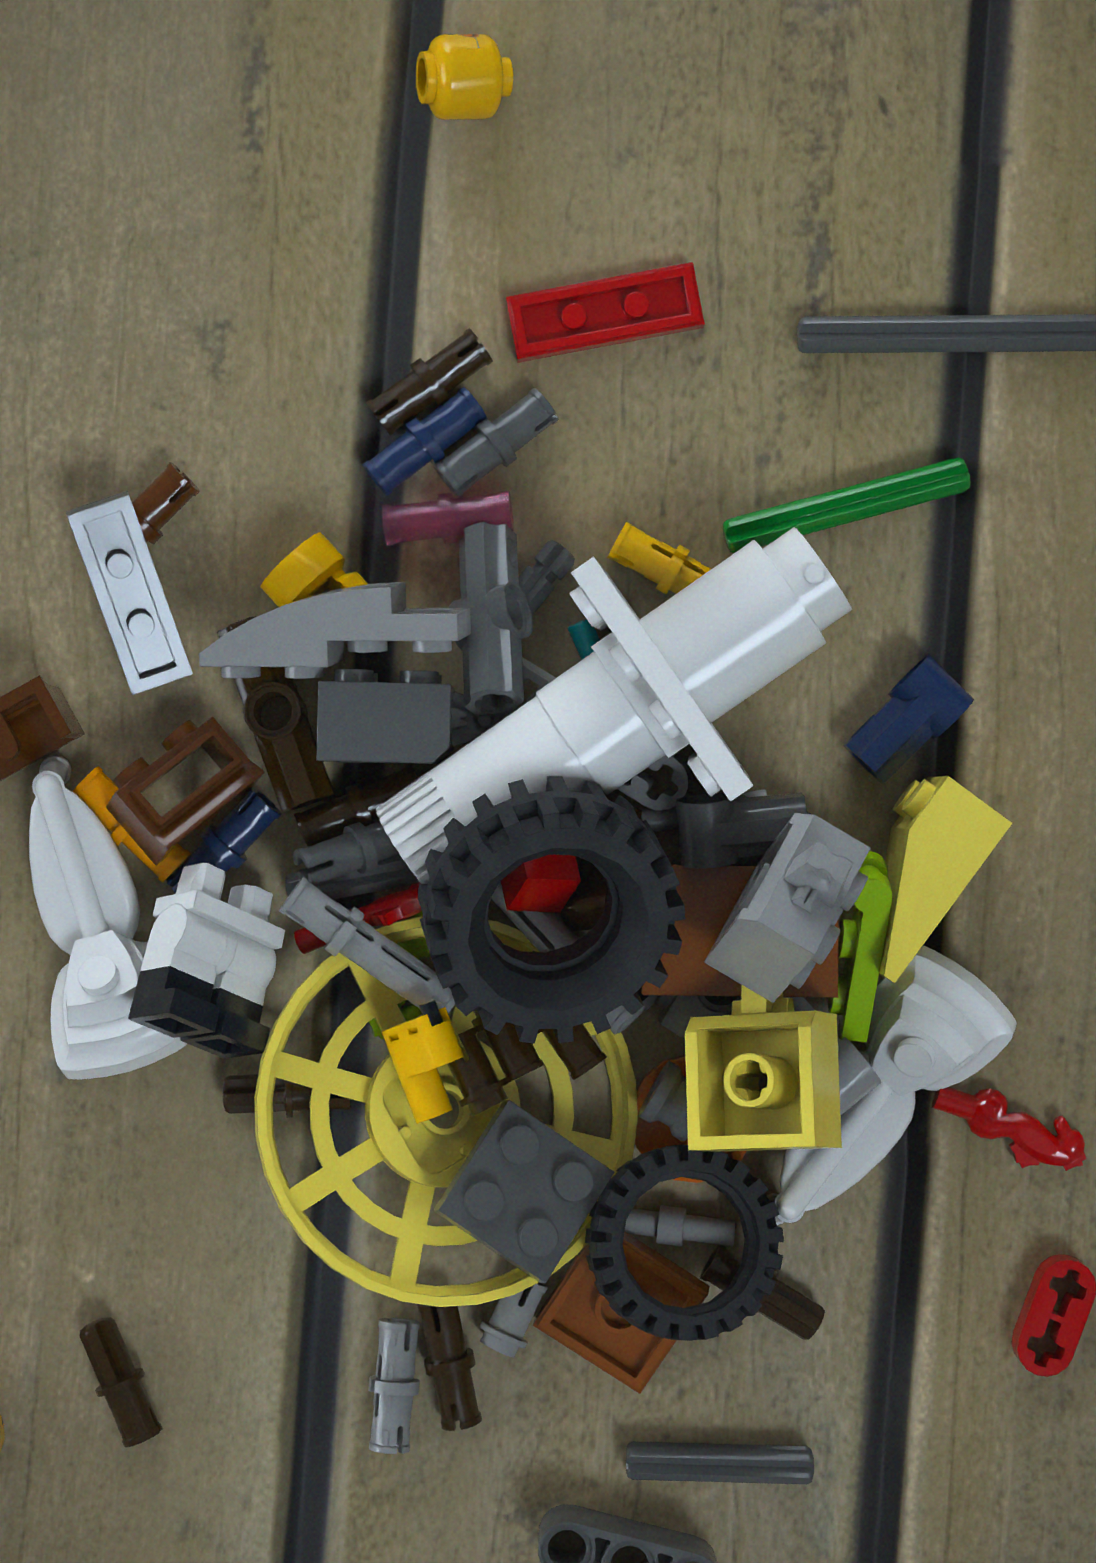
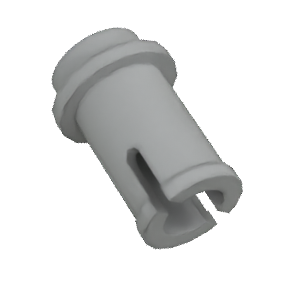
(510, 1320)

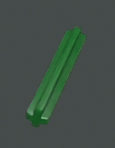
(849, 504)

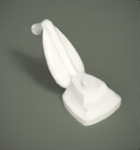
(92, 916)
(922, 1034)

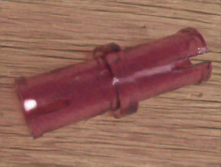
(444, 517)

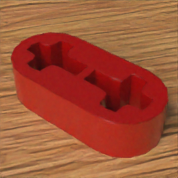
(1068, 1320)

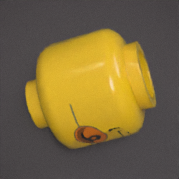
(463, 77)

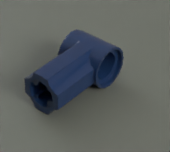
(918, 709)

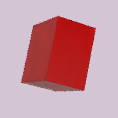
(541, 884)

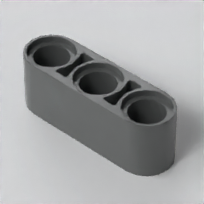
(607, 1533)

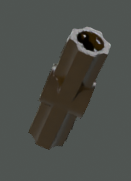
(288, 751)

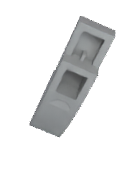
(313, 632)

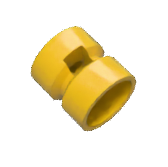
(309, 572)

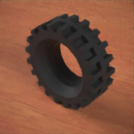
(574, 981)

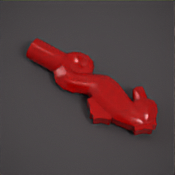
(379, 912)
(1031, 1142)

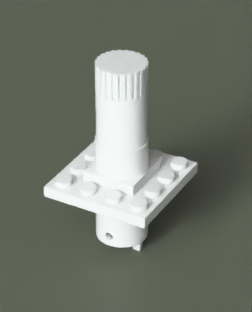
(639, 692)

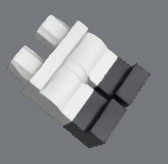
(209, 965)

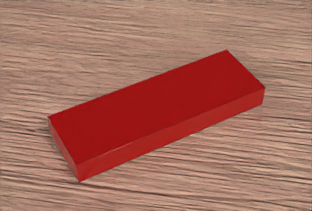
(605, 312)

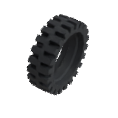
(759, 1254)

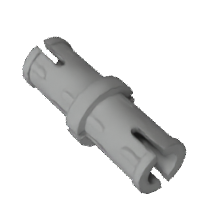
(394, 1385)

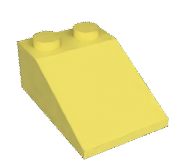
(931, 859)

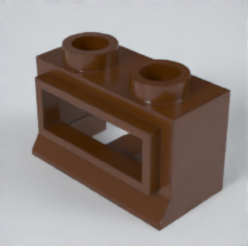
(33, 725)
(160, 834)

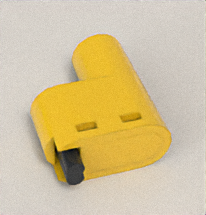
(416, 1052)

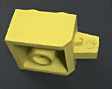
(758, 1041)

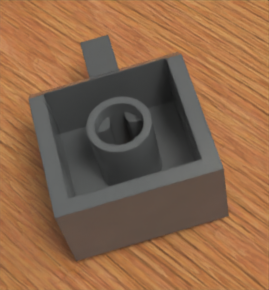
(392, 721)

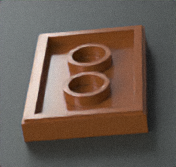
(708, 901)

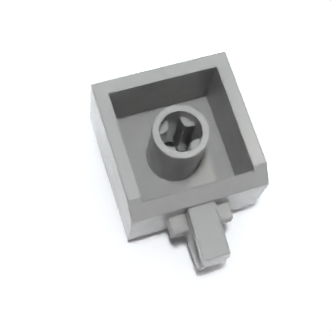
(791, 907)

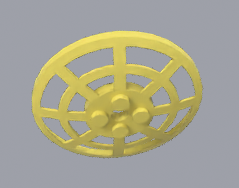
(415, 1151)

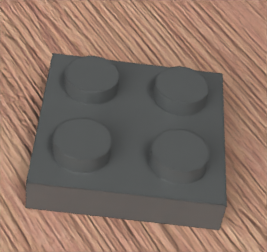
(524, 1191)

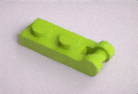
(862, 947)

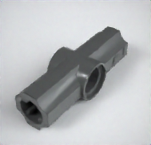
(498, 620)

